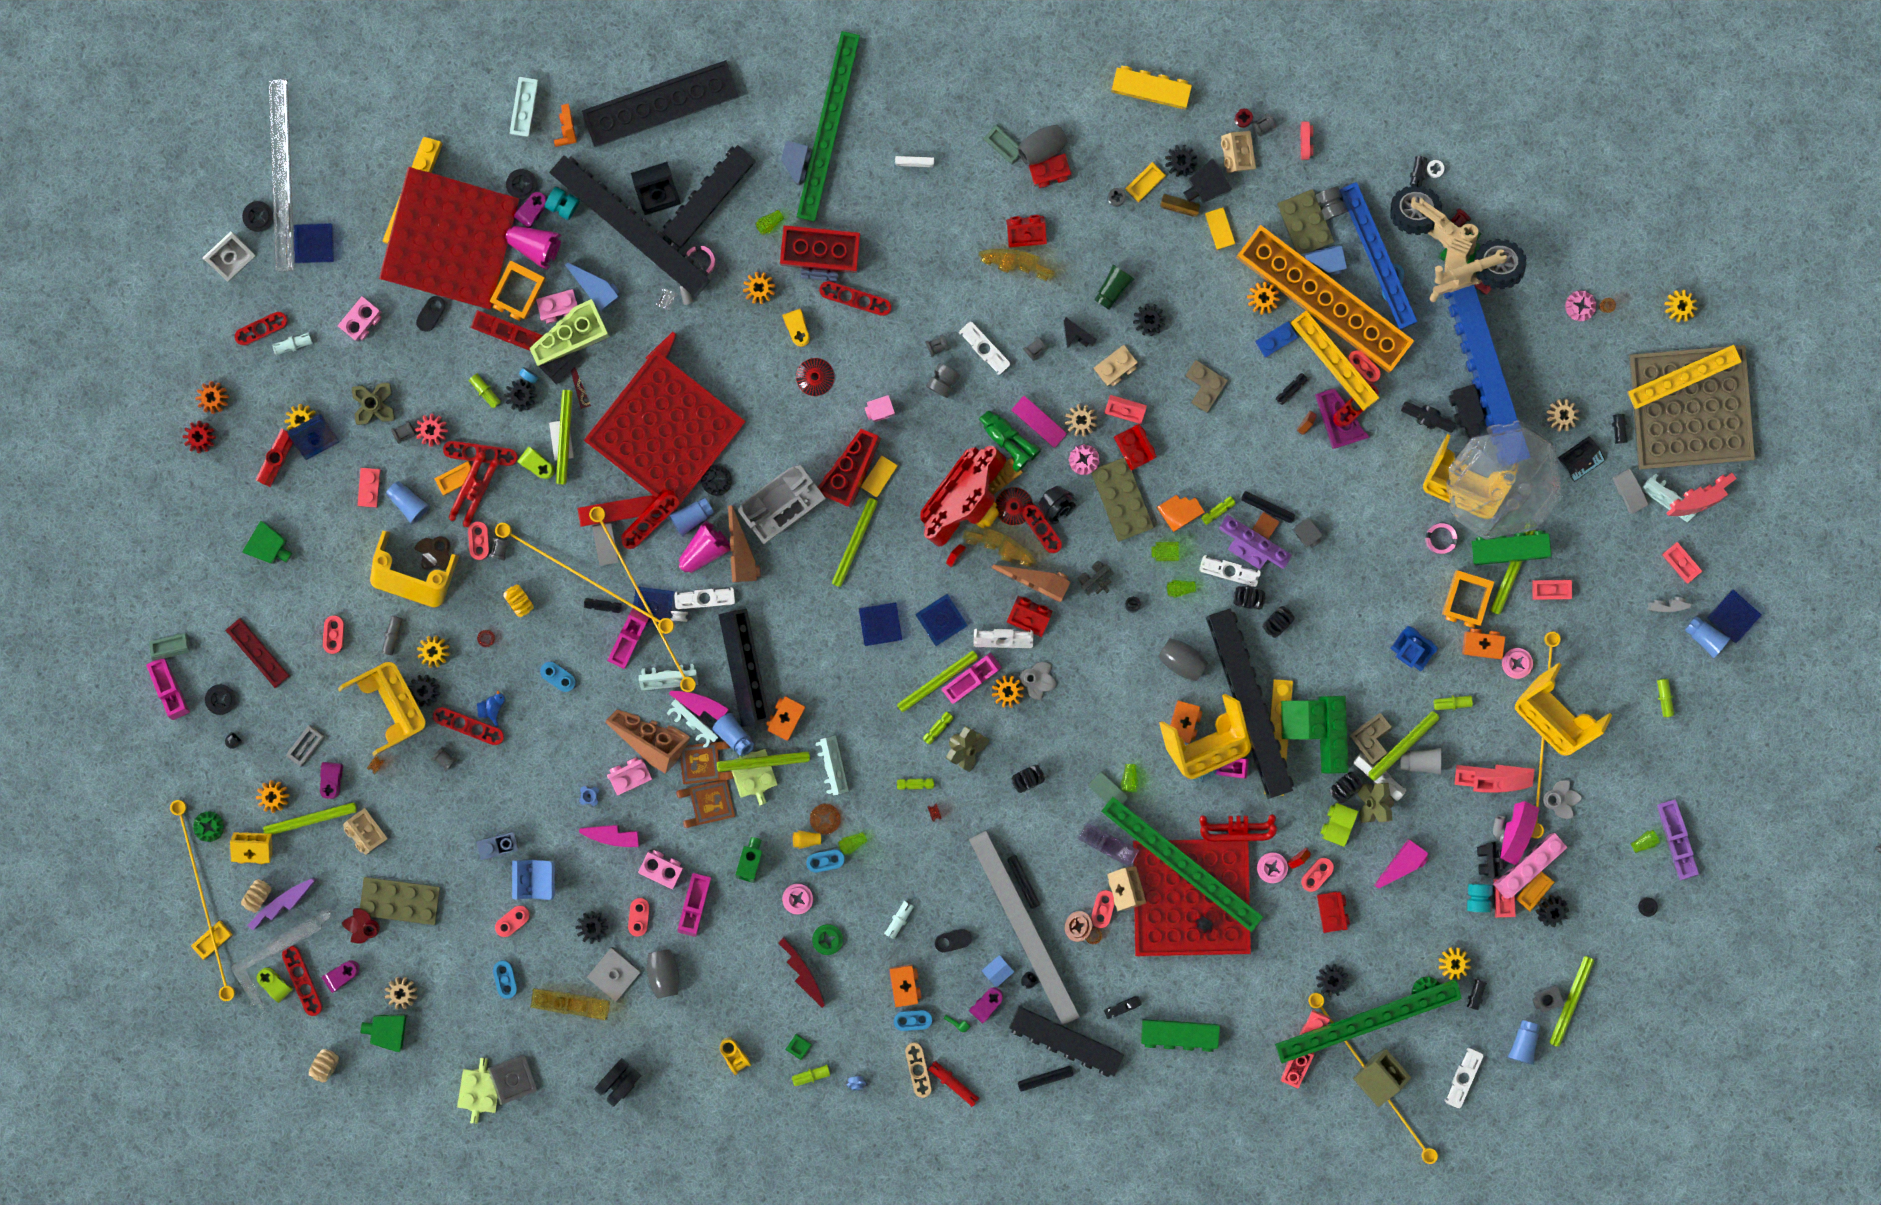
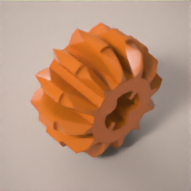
(218, 393)

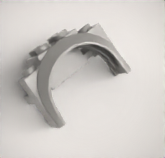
(781, 503)

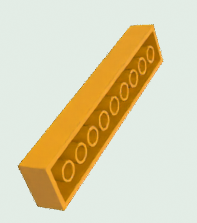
(1324, 299)

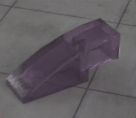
(1108, 844)

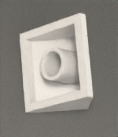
(229, 256)

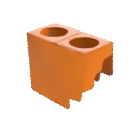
(1179, 511)

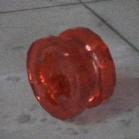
(480, 635)
(934, 812)

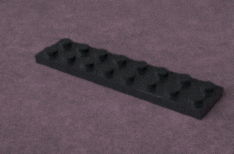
(660, 103)

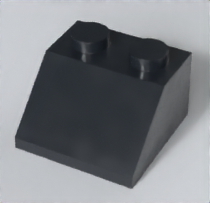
(655, 188)

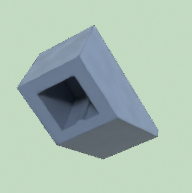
(794, 159)
(497, 845)

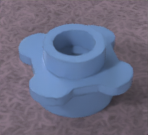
(593, 792)
(856, 1083)

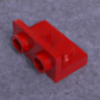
(1050, 170)
(1026, 231)
(1135, 447)
(1029, 616)
(1332, 911)

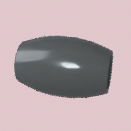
(1042, 145)
(1183, 659)
(663, 973)

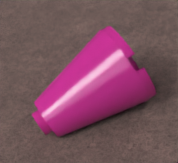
(534, 244)
(703, 548)

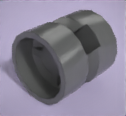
(1331, 203)
(943, 380)

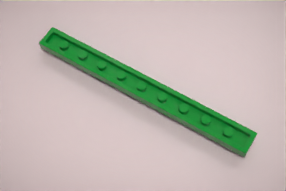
(828, 126)
(1182, 864)
(1368, 1021)

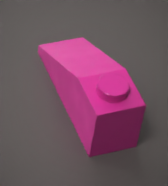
(1405, 862)

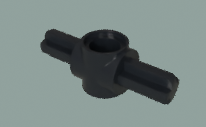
(1428, 416)

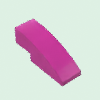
(1038, 421)
(628, 638)
(971, 678)
(167, 689)
(700, 703)
(1519, 831)
(611, 836)
(694, 905)

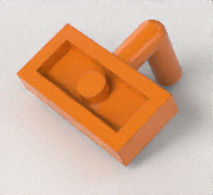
(568, 129)

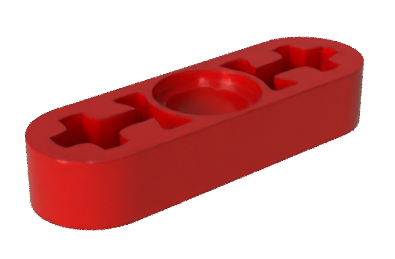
(272, 317)
(1347, 407)
(1037, 514)

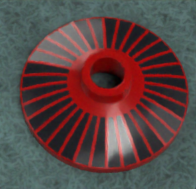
(824, 381)
(1004, 500)

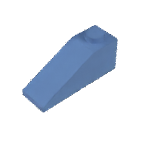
(597, 289)

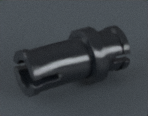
(1417, 175)
(1619, 428)
(1476, 995)

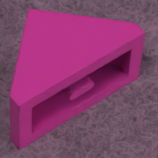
(1234, 769)

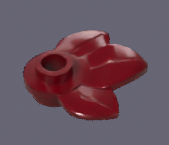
(358, 925)

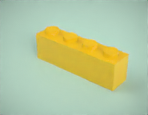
(1151, 88)

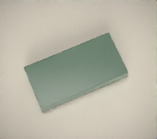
(1002, 144)
(169, 646)
(1106, 789)

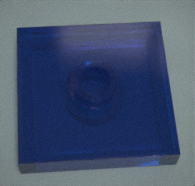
(313, 243)
(313, 437)
(658, 601)
(1734, 616)
(941, 619)
(880, 624)

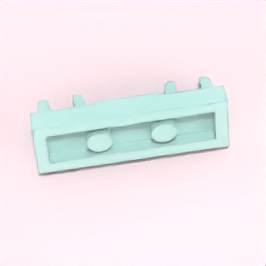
(523, 107)
(1662, 494)
(665, 679)
(693, 722)
(833, 765)

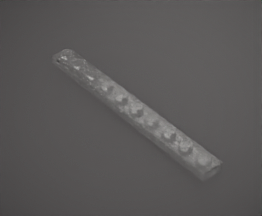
(281, 175)

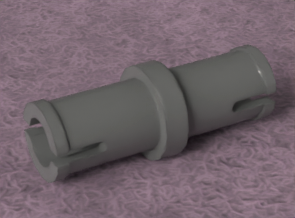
(391, 635)

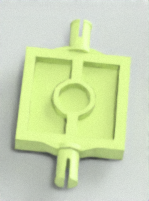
(754, 780)
(477, 1091)

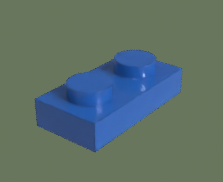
(1276, 339)

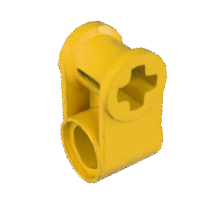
(796, 324)
(734, 1056)

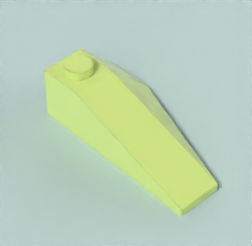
(574, 332)

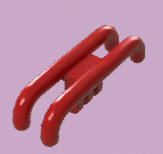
(473, 489)
(1238, 829)

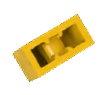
(251, 848)

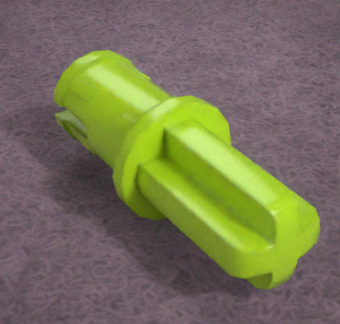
(484, 390)
(1665, 697)
(1453, 702)
(811, 1075)

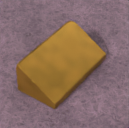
(1180, 205)

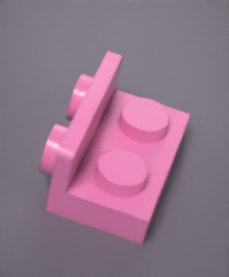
(556, 305)
(629, 776)

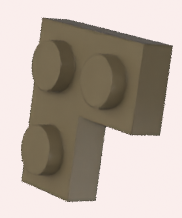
(1210, 384)
(1367, 738)

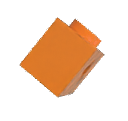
(1493, 650)
(1194, 715)
(785, 729)
(903, 997)

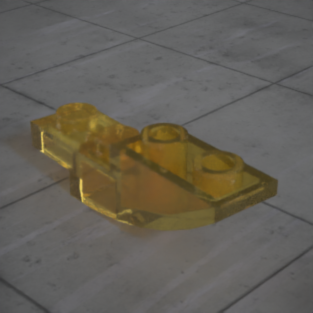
(1009, 258)
(1008, 548)
(570, 1003)

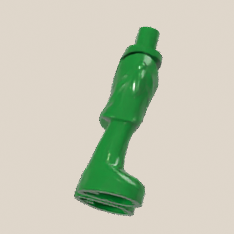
(1002, 433)

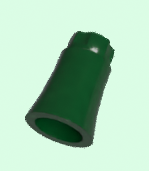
(1113, 287)

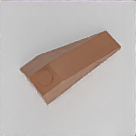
(742, 559)
(1043, 582)
(654, 743)

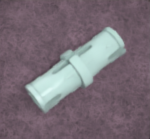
(292, 344)
(899, 919)

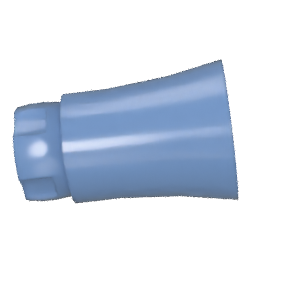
(407, 502)
(691, 516)
(1707, 636)
(733, 734)
(1525, 1042)

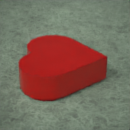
(955, 555)
(1299, 858)

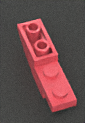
(1701, 498)
(1494, 780)
(1296, 1069)

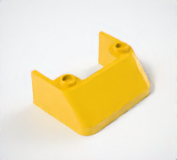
(1438, 473)
(428, 593)
(397, 699)
(1553, 720)
(1214, 750)

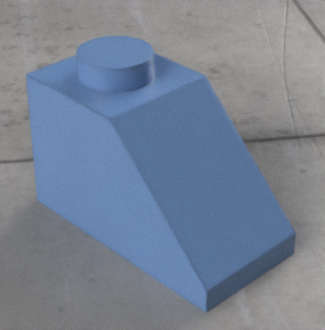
(1328, 260)

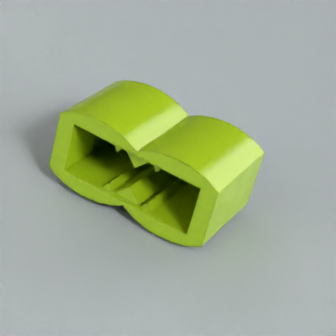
(1339, 824)

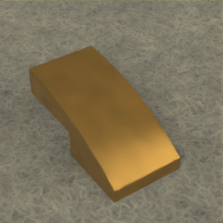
(1004, 477)

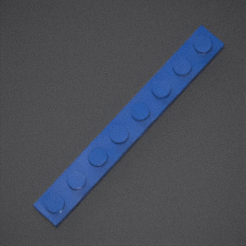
(1378, 256)

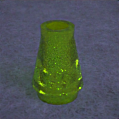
(769, 222)
(1179, 588)
(1129, 779)
(1645, 841)
(851, 843)

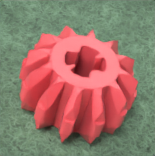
(437, 432)

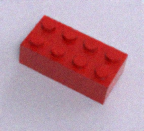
(820, 249)

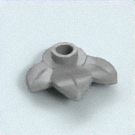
(1040, 682)
(1564, 799)

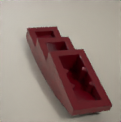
(805, 979)

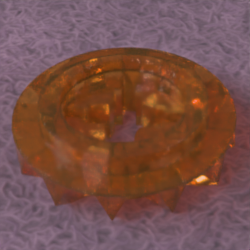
(824, 809)

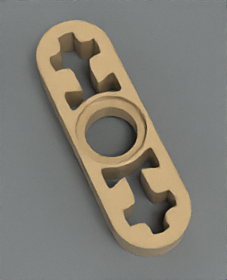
(920, 1054)

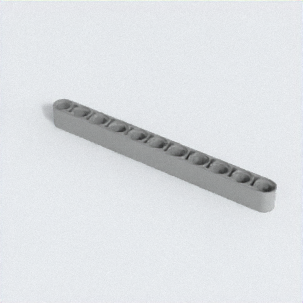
(1024, 928)

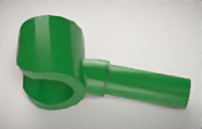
(962, 1027)

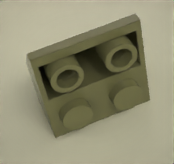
(1382, 1077)

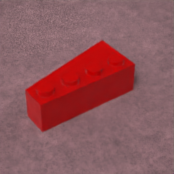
(850, 469)

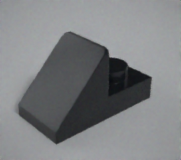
(1073, 330)

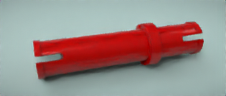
(947, 1078)

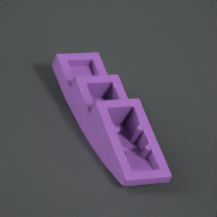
(1677, 839)
(288, 899)

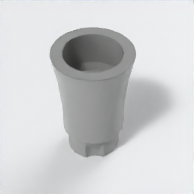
(1422, 761)

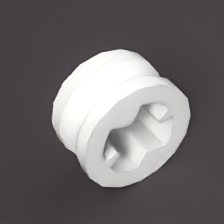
(1431, 164)
(679, 616)

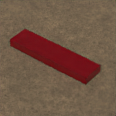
(257, 653)

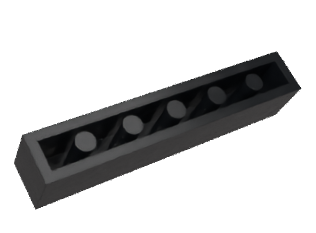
(709, 196)
(744, 667)
(1066, 1041)

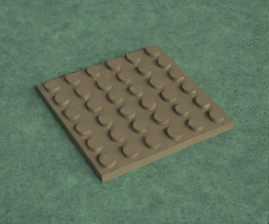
(1697, 423)

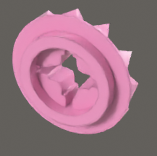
(1572, 309)
(1092, 461)
(1516, 653)
(1281, 865)
(788, 899)

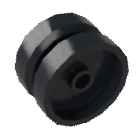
(618, 1082)

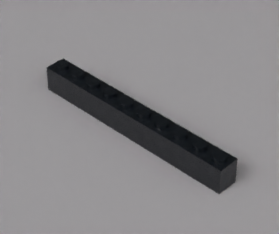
(629, 226)
(1244, 689)

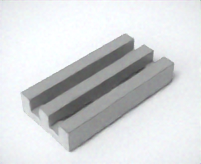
(309, 752)

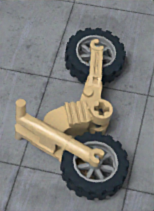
(1489, 260)

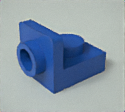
(1410, 651)

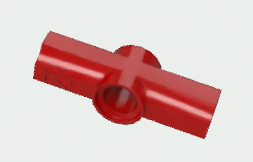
(269, 469)

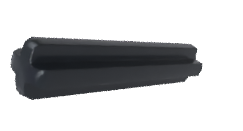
(1268, 507)
(1023, 882)
(1045, 1078)

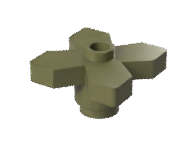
(365, 397)
(964, 748)
(1377, 803)

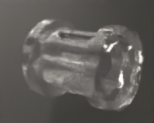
(666, 299)

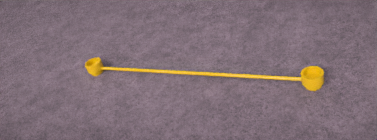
(597, 514)
(504, 530)
(1551, 639)
(227, 992)
(1428, 1155)

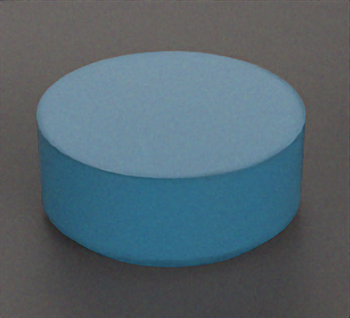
(528, 375)

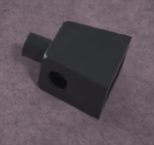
(1207, 183)

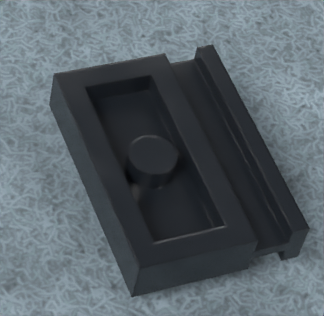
(560, 367)

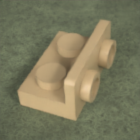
(1238, 151)
(1115, 366)
(364, 831)

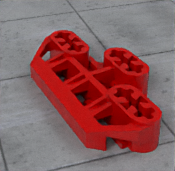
(962, 494)

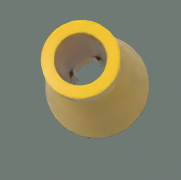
(805, 839)

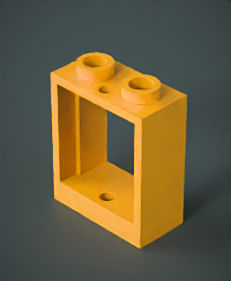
(540, 280)
(1451, 616)

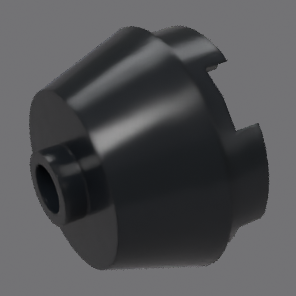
(1057, 503)

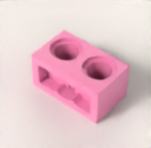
(355, 315)
(879, 409)
(659, 874)

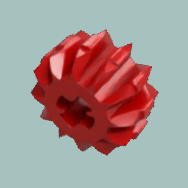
(202, 429)

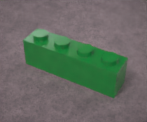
(1511, 549)
(1334, 748)
(1180, 1034)

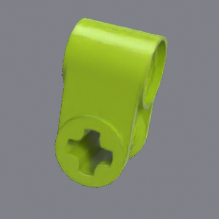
(534, 461)
(276, 986)

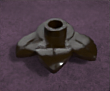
(432, 554)

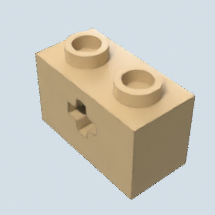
(1126, 888)

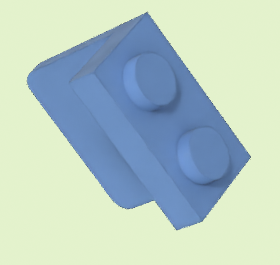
(533, 879)

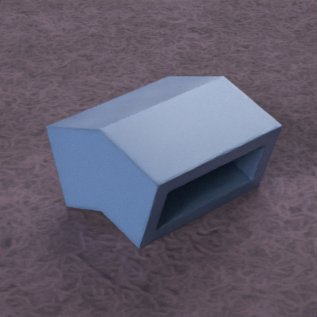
(998, 971)

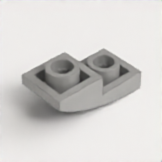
(1630, 490)
(605, 549)
(1673, 605)

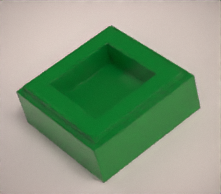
(798, 1046)

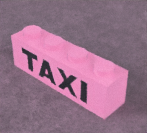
(1530, 865)

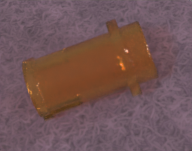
(1612, 305)

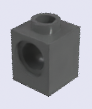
(1307, 533)
(1556, 999)

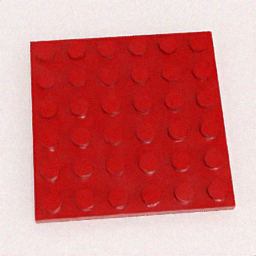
(448, 238)
(664, 429)
(1173, 904)

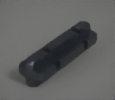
(1291, 389)
(602, 605)

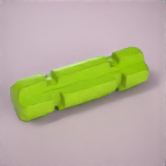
(1218, 510)
(938, 727)
(915, 784)

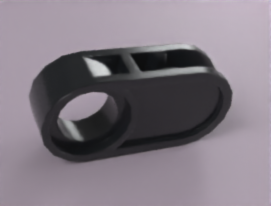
(428, 318)
(957, 940)
(1122, 1007)

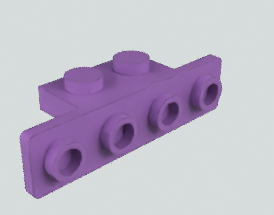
(1253, 546)

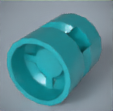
(555, 202)
(1479, 897)

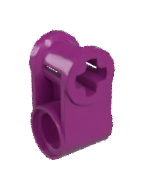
(529, 211)
(330, 777)
(339, 977)
(984, 1006)

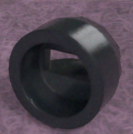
(1132, 601)
(231, 742)
(1029, 980)

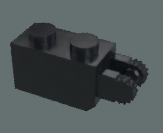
(1467, 409)

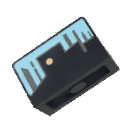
(1582, 458)

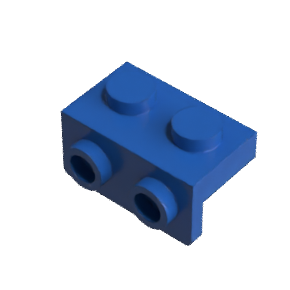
(1428, 645)

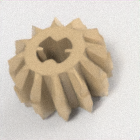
(1081, 413)
(1562, 423)
(256, 896)
(398, 986)
(323, 1065)

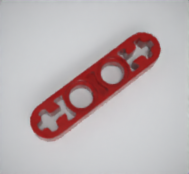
(854, 301)
(479, 448)
(646, 517)
(469, 723)
(299, 981)

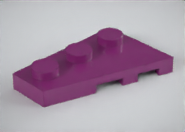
(1329, 403)

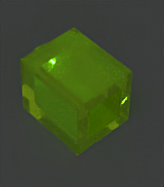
(1165, 551)

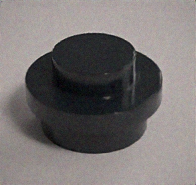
(1647, 907)
(1204, 925)

